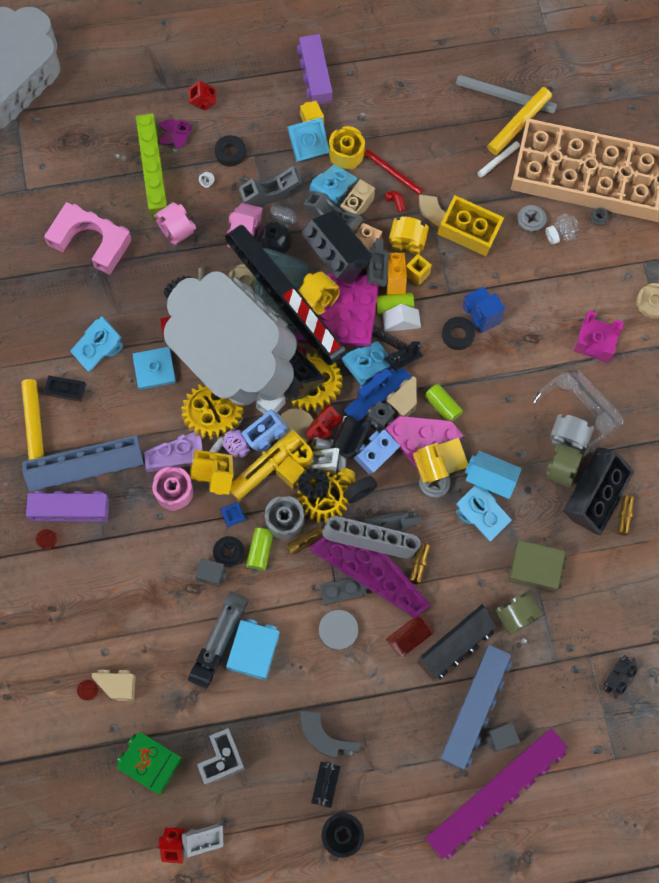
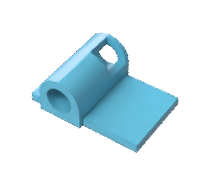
(333, 184)
(91, 349)
(366, 362)
(481, 510)

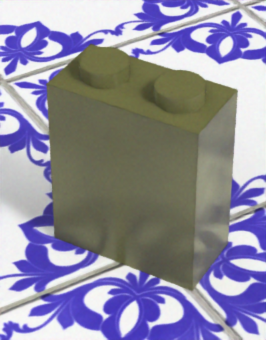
(537, 566)

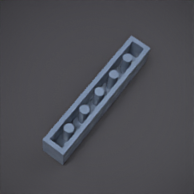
(82, 463)
(475, 708)

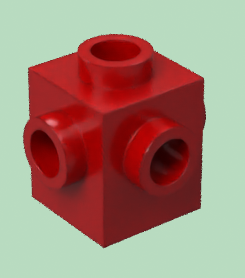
(202, 95)
(171, 845)

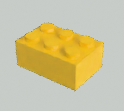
(470, 225)

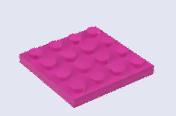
(352, 313)

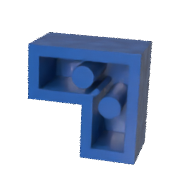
(484, 309)

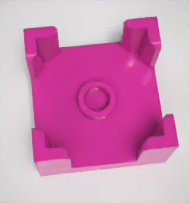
(598, 338)

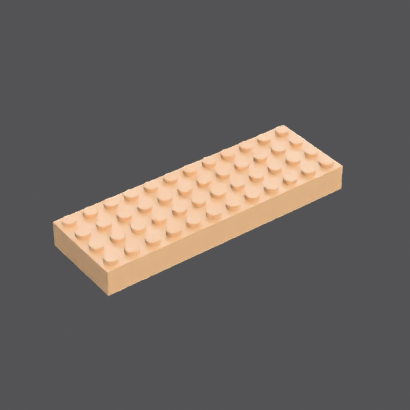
(588, 169)

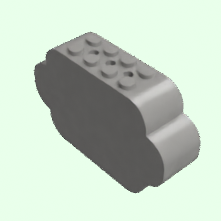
(26, 59)
(230, 338)

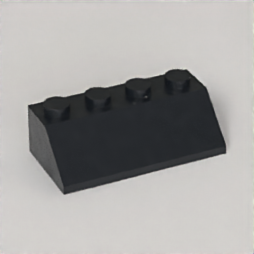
(337, 246)
(305, 377)
(599, 490)
(456, 643)

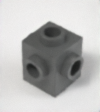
(377, 421)

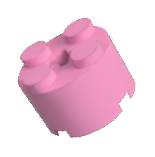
(174, 223)
(177, 498)

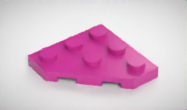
(419, 432)

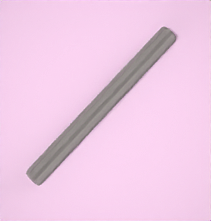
(501, 92)

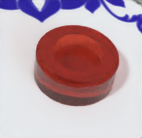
(46, 539)
(87, 690)

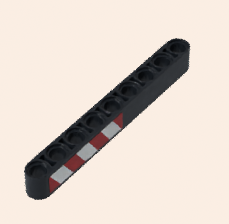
(285, 295)

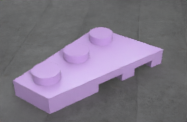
(173, 454)

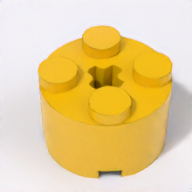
(346, 147)
(408, 235)
(319, 291)

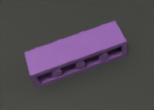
(315, 69)
(68, 507)

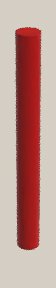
(393, 172)

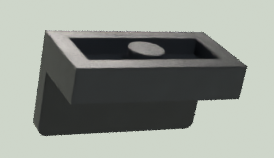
(350, 436)

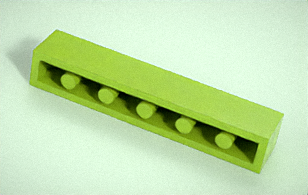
(151, 163)

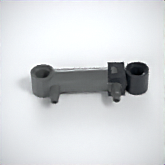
(211, 654)

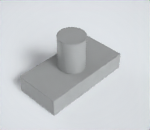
(202, 840)

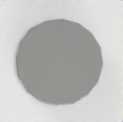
(338, 630)

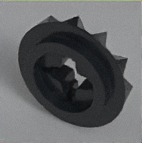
(307, 489)
(230, 543)

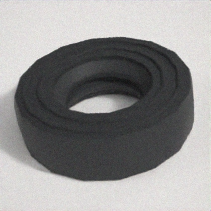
(230, 140)
(458, 344)
(360, 489)

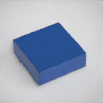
(233, 514)

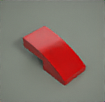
(323, 423)

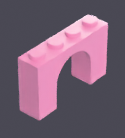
(73, 220)

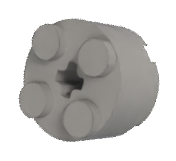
(571, 432)
(284, 507)

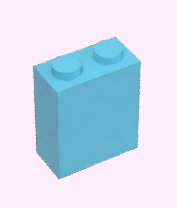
(492, 474)
(253, 649)

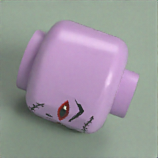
(236, 443)

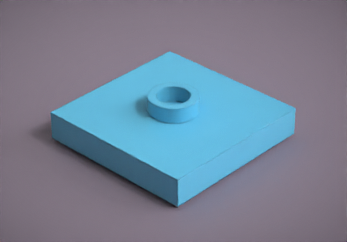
(308, 139)
(154, 368)

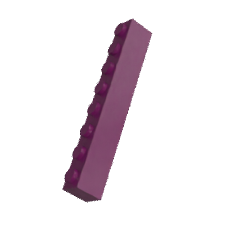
(495, 794)

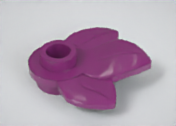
(173, 134)

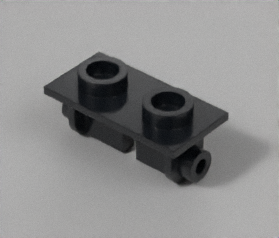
(405, 356)
(625, 671)
(325, 784)

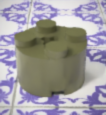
(564, 465)
(519, 612)

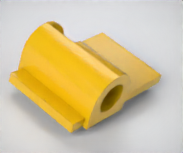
(440, 460)

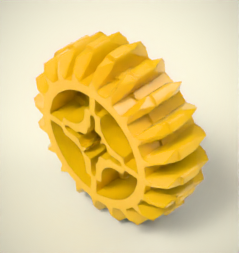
(329, 501)

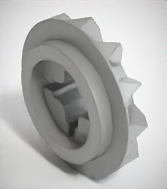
(529, 211)
(434, 491)

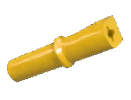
(270, 461)

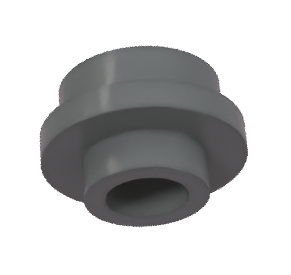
(599, 212)

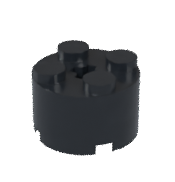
(353, 829)

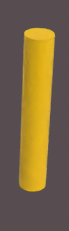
(519, 121)
(32, 419)

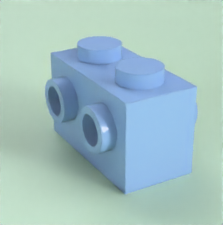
(265, 431)
(378, 450)

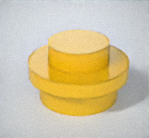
(347, 476)

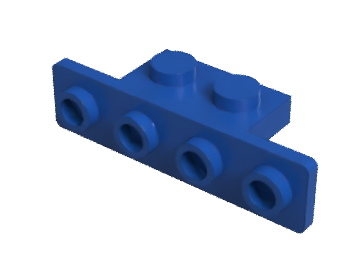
(376, 390)

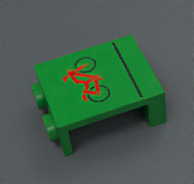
(148, 763)

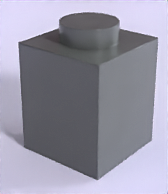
(211, 573)
(502, 738)

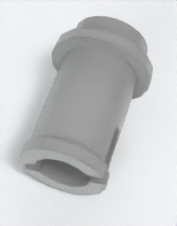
(321, 444)

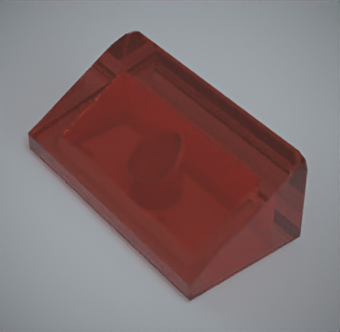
(409, 636)

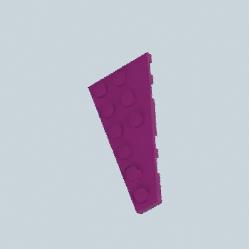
(374, 572)

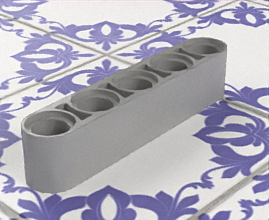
(362, 540)

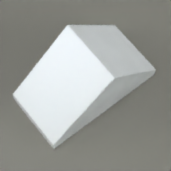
(401, 318)
(326, 460)

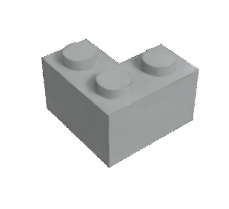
(225, 763)

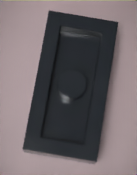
(65, 388)

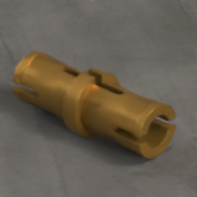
(625, 515)
(304, 540)
(419, 563)

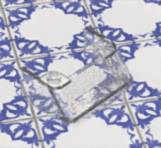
(608, 417)

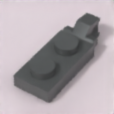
(378, 264)
(396, 521)
(342, 591)

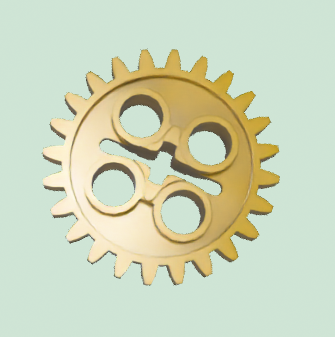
(331, 386)
(195, 417)

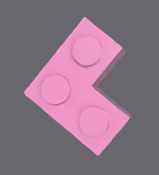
(245, 215)

